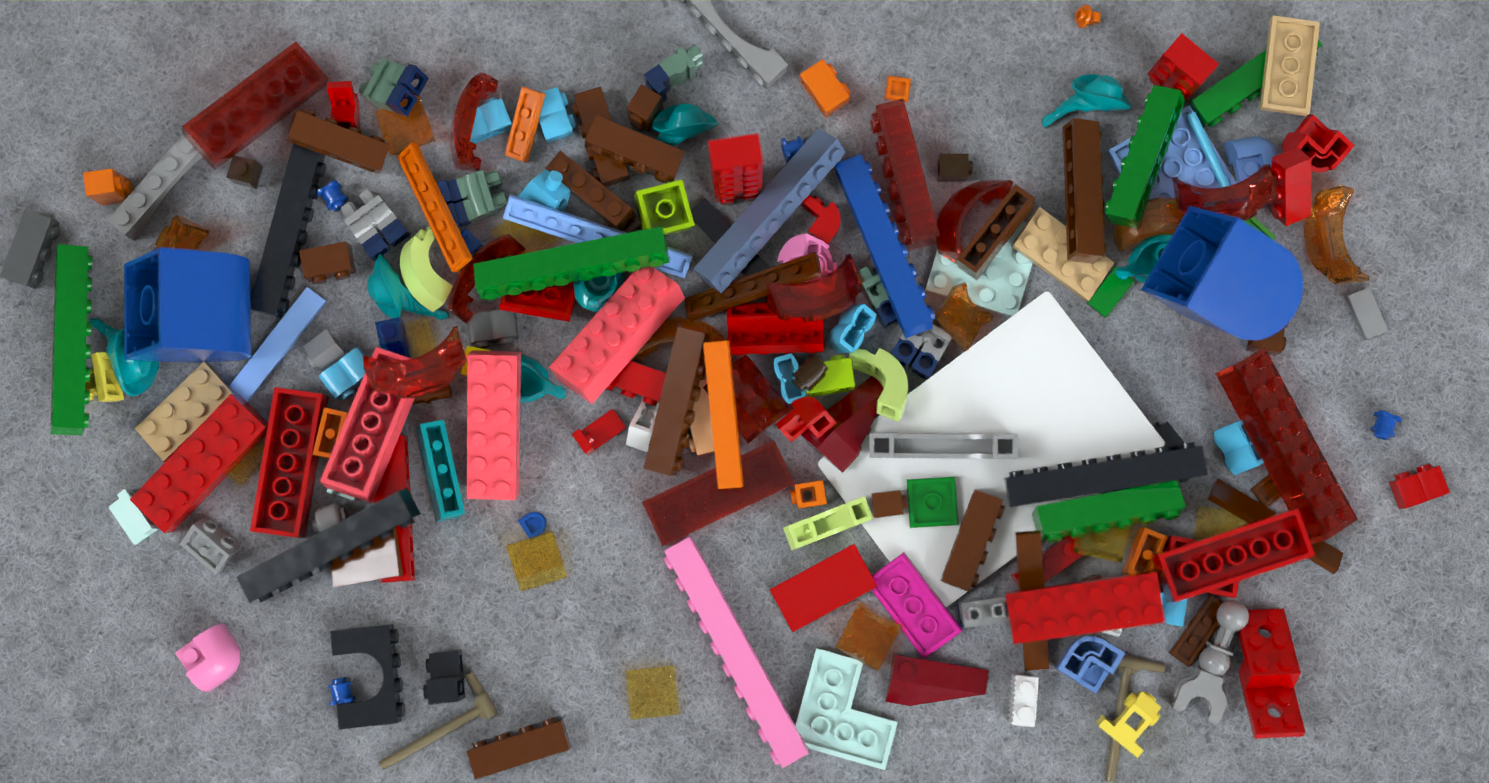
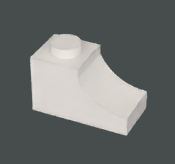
(642, 426)

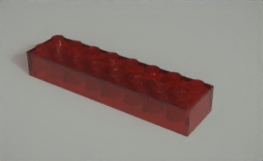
(1286, 445)

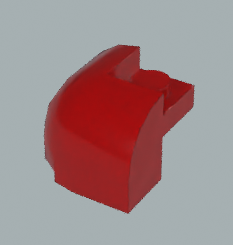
(1322, 145)

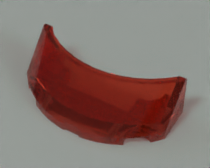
(463, 121)
(1236, 200)
(957, 208)
(465, 280)
(818, 297)
(418, 375)

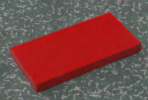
(823, 587)

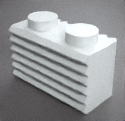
(1023, 700)

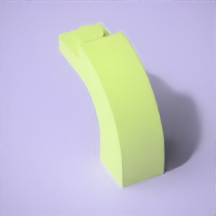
(418, 274)
(891, 376)
(828, 523)

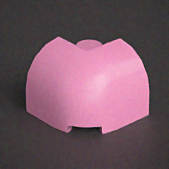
(804, 245)
(210, 657)

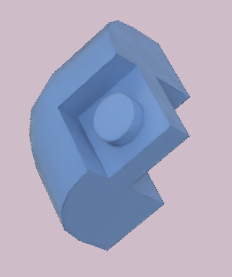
(1249, 155)
(1089, 661)

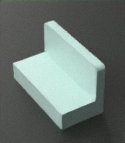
(131, 519)

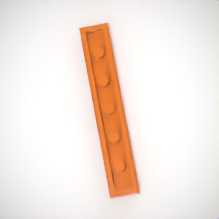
(434, 207)
(723, 414)

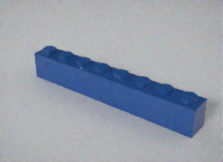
(884, 247)

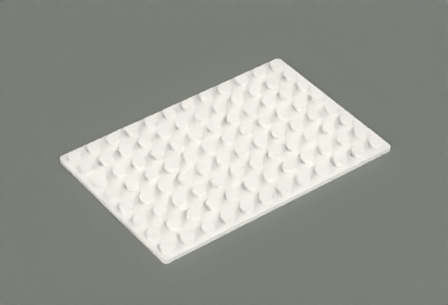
(1020, 379)

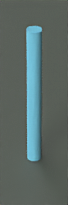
(1208, 149)

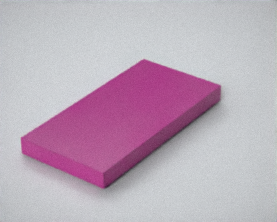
(914, 605)

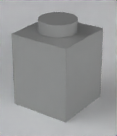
(324, 350)

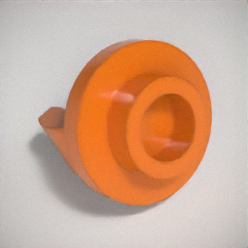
(1085, 16)

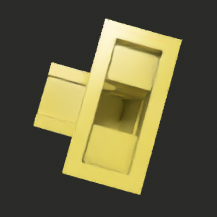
(103, 380)
(1146, 707)

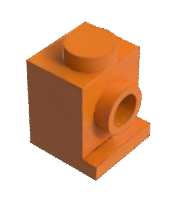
(818, 494)

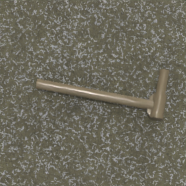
(1127, 665)
(482, 707)

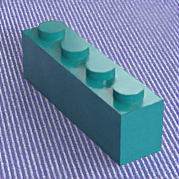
(440, 470)

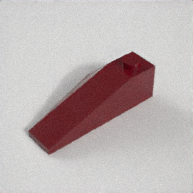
(853, 421)
(929, 681)

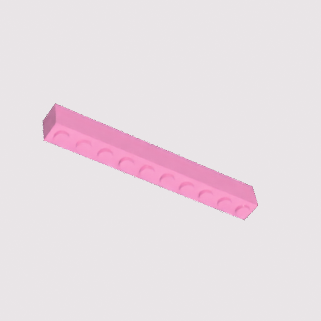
(736, 652)

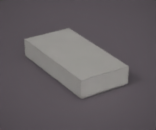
(1367, 313)

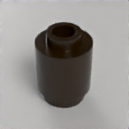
(810, 374)

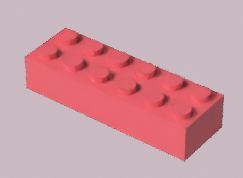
(617, 332)
(493, 425)
(367, 439)

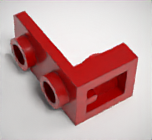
(599, 432)

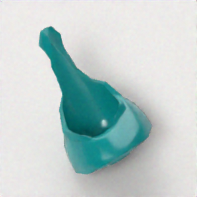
(1091, 94)
(681, 123)
(1144, 258)
(597, 291)
(392, 296)
(132, 375)
(536, 381)

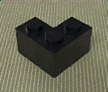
(446, 678)

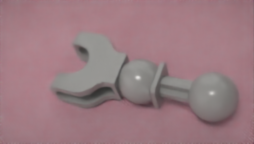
(1213, 662)

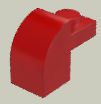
(344, 104)
(827, 220)
(807, 414)

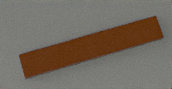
(752, 286)
(1251, 510)
(1031, 576)

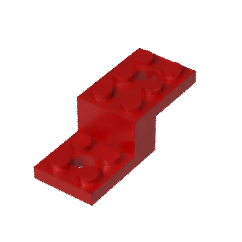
(1270, 675)

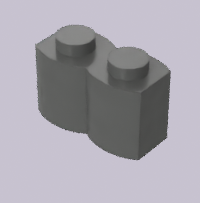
(491, 328)

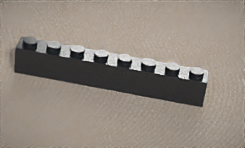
(287, 232)
(1106, 475)
(328, 545)

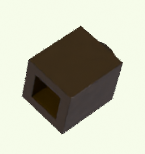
(954, 167)
(244, 172)

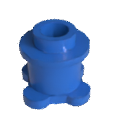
(791, 147)
(333, 196)
(1384, 424)
(341, 691)

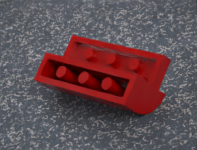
(759, 331)

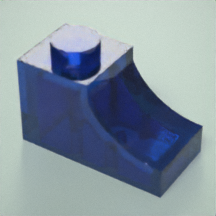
(393, 336)

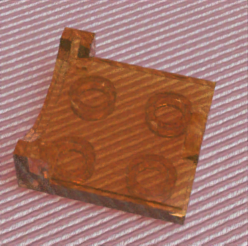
(402, 130)
(961, 316)
(867, 637)

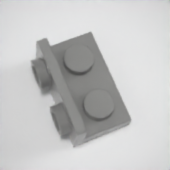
(210, 545)

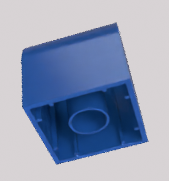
(1227, 276)
(187, 307)

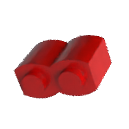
(1419, 486)

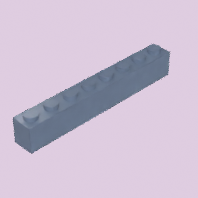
(770, 210)

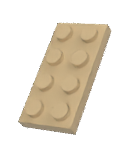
(1289, 65)
(1045, 244)
(183, 411)

